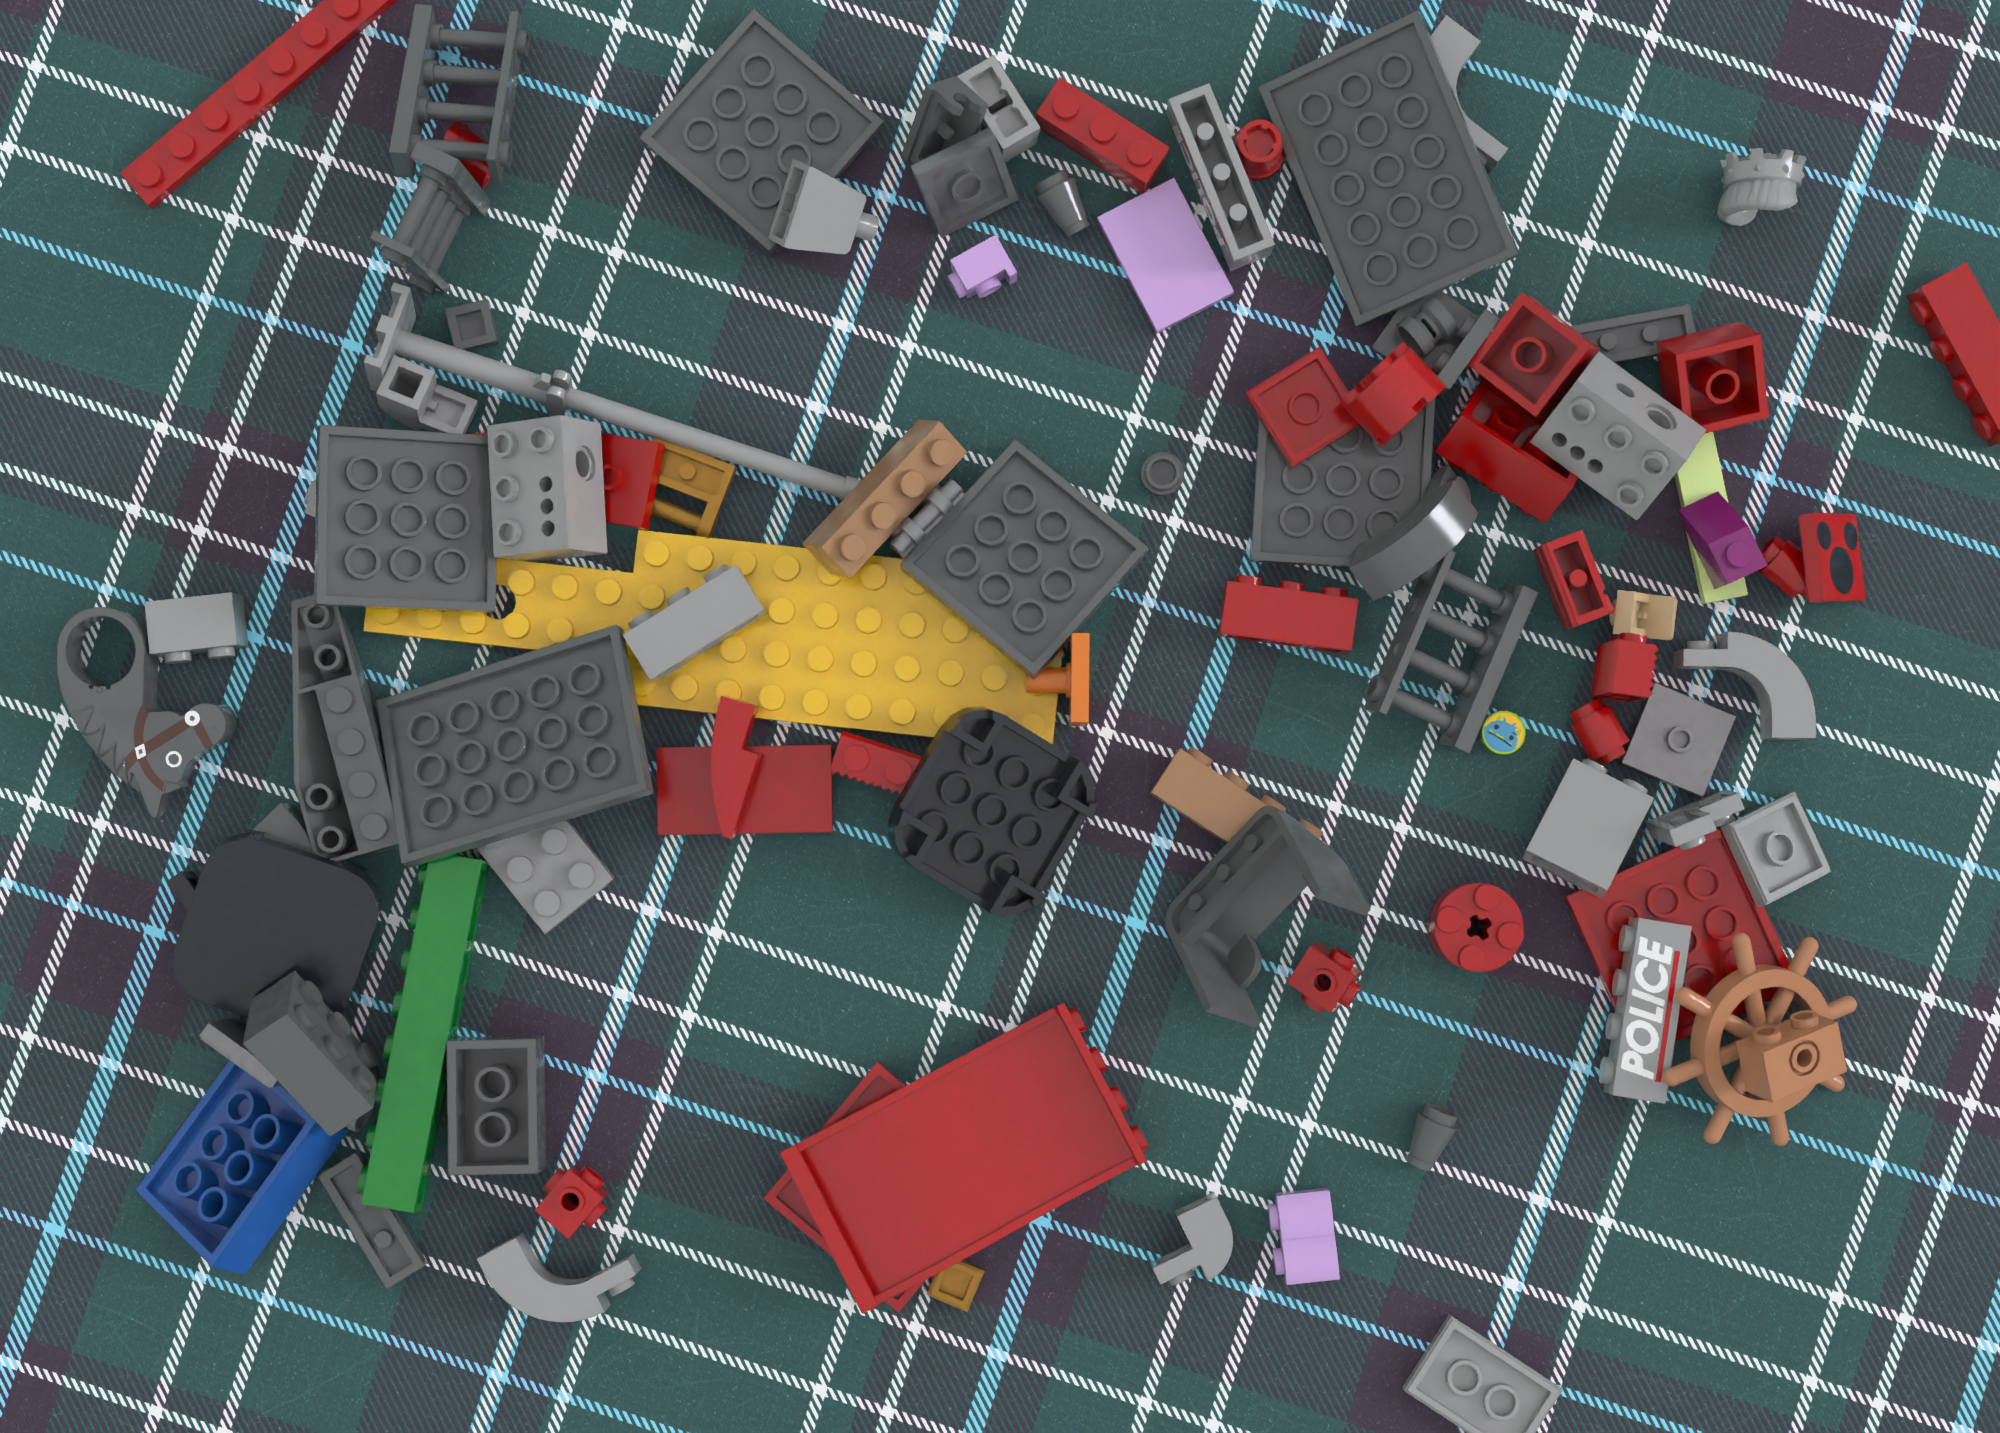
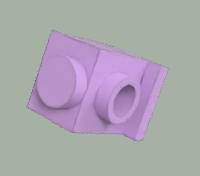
(981, 269)

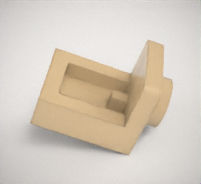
(1644, 614)

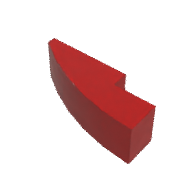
(731, 762)

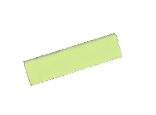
(1694, 481)

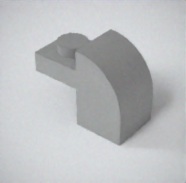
(417, 401)
(1209, 1243)

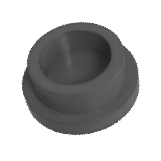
(1162, 473)

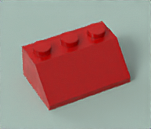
(1494, 446)

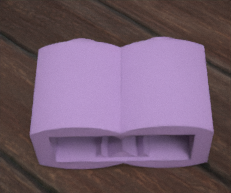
(1305, 1235)

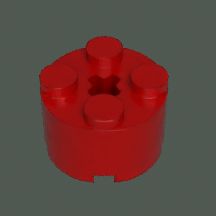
(1392, 394)
(1500, 931)

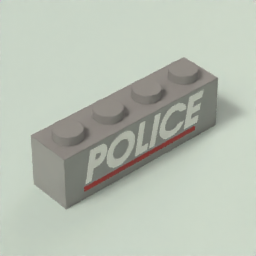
(1219, 177)
(1646, 1009)

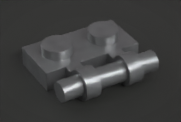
(936, 506)

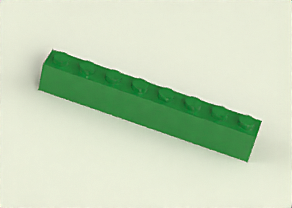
(426, 1019)

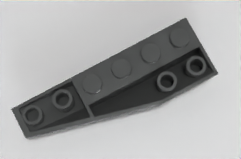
(337, 740)

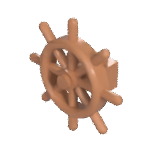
(1776, 1058)

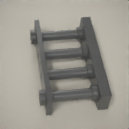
(422, 71)
(432, 217)
(1476, 685)

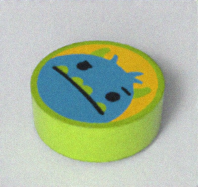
(1502, 732)

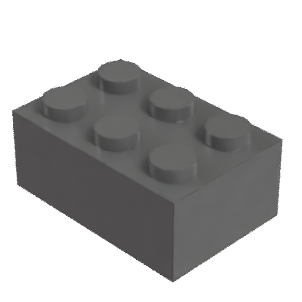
(312, 1052)
(496, 1105)

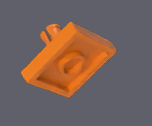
(1069, 680)

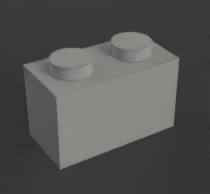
(196, 626)

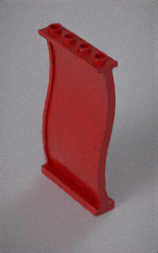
(964, 1156)

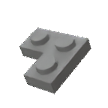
(1690, 823)

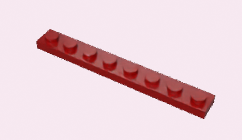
(249, 96)

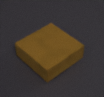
(956, 1284)

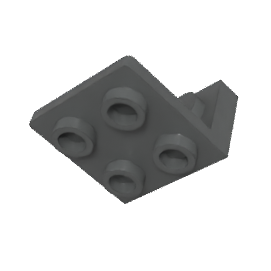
(1449, 355)

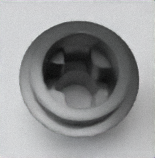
(1063, 202)
(1431, 1135)

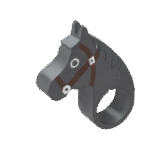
(124, 725)

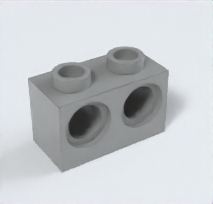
(1006, 113)

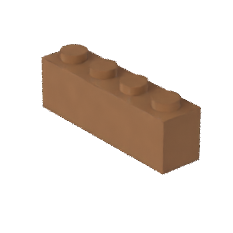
(884, 498)
(1210, 799)

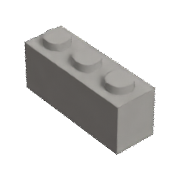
(693, 622)

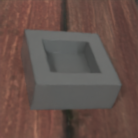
(472, 325)

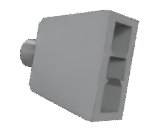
(820, 213)

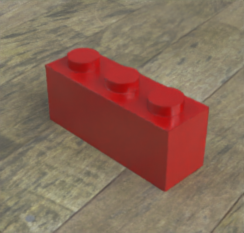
(1102, 136)
(1288, 615)

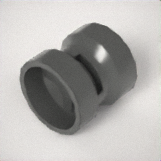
(1427, 327)

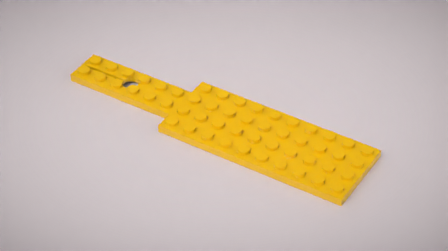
(825, 654)

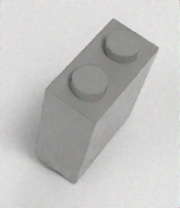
(1588, 827)

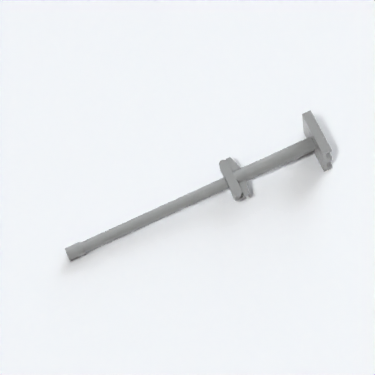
(558, 395)

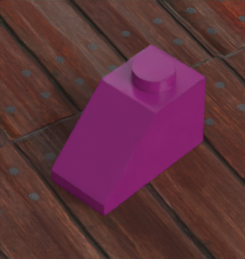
(1721, 540)

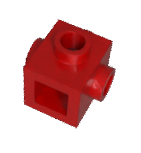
(1311, 980)
(560, 1208)

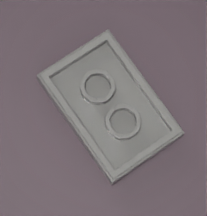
(1479, 1383)

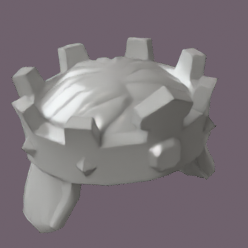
(1759, 183)

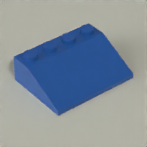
(237, 1168)

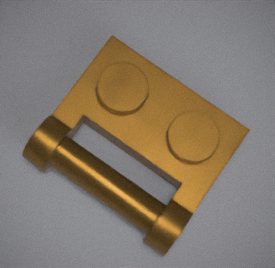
(696, 477)

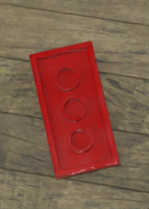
(787, 794)

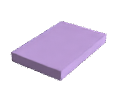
(1165, 255)

